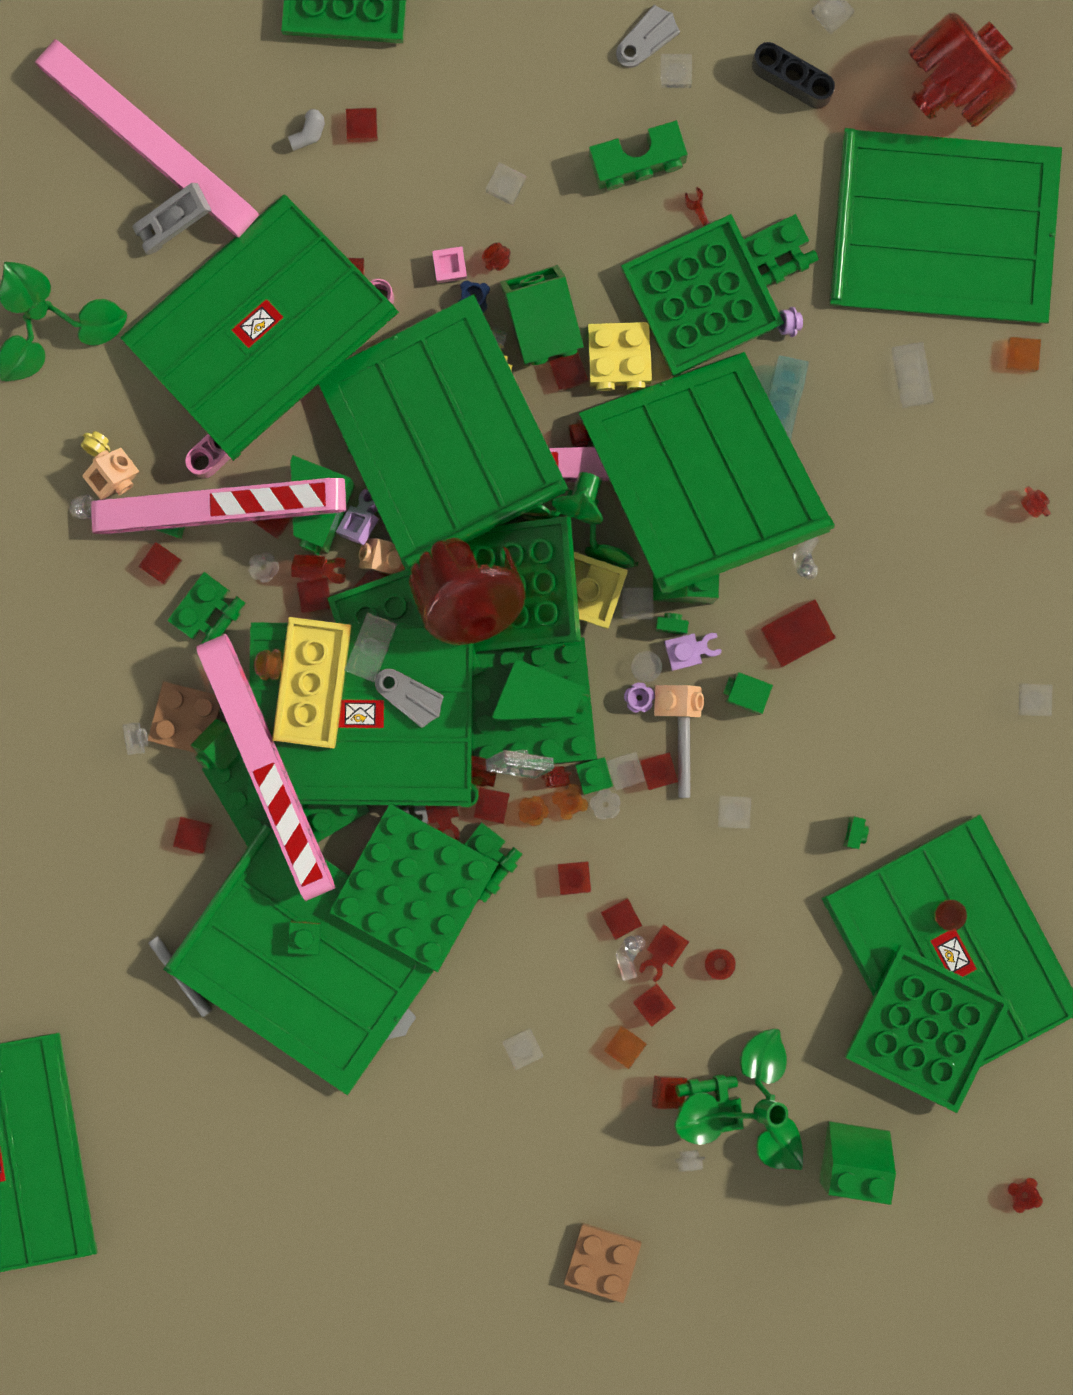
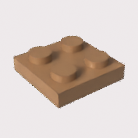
(182, 716)
(602, 1262)

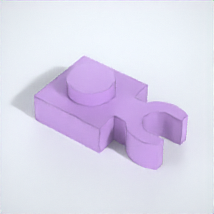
(359, 521)
(686, 650)

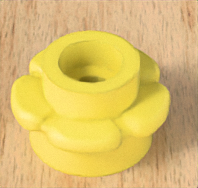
(95, 443)

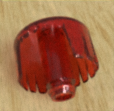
(967, 69)
(460, 599)

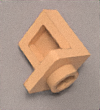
(380, 556)
(678, 701)

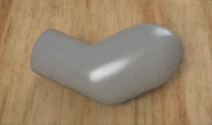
(311, 131)

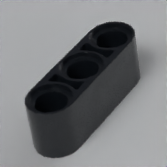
(786, 61)

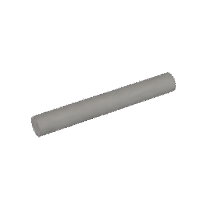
(684, 757)
(196, 999)

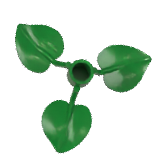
(25, 291)
(582, 505)
(781, 1142)

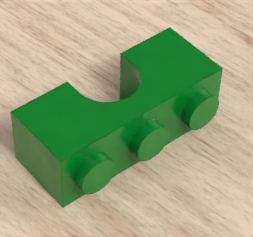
(615, 167)

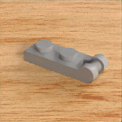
(171, 217)

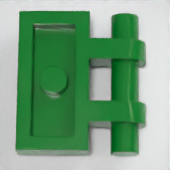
(776, 242)
(200, 605)
(488, 843)
(720, 1085)

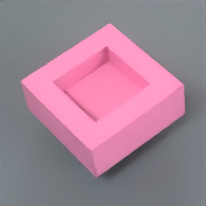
(449, 264)

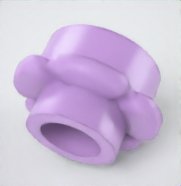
(792, 322)
(647, 697)

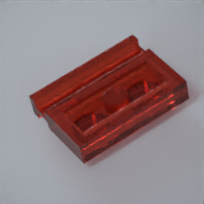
(798, 633)

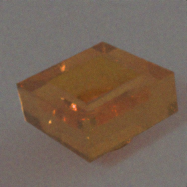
(1023, 354)
(625, 1047)

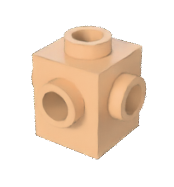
(111, 473)

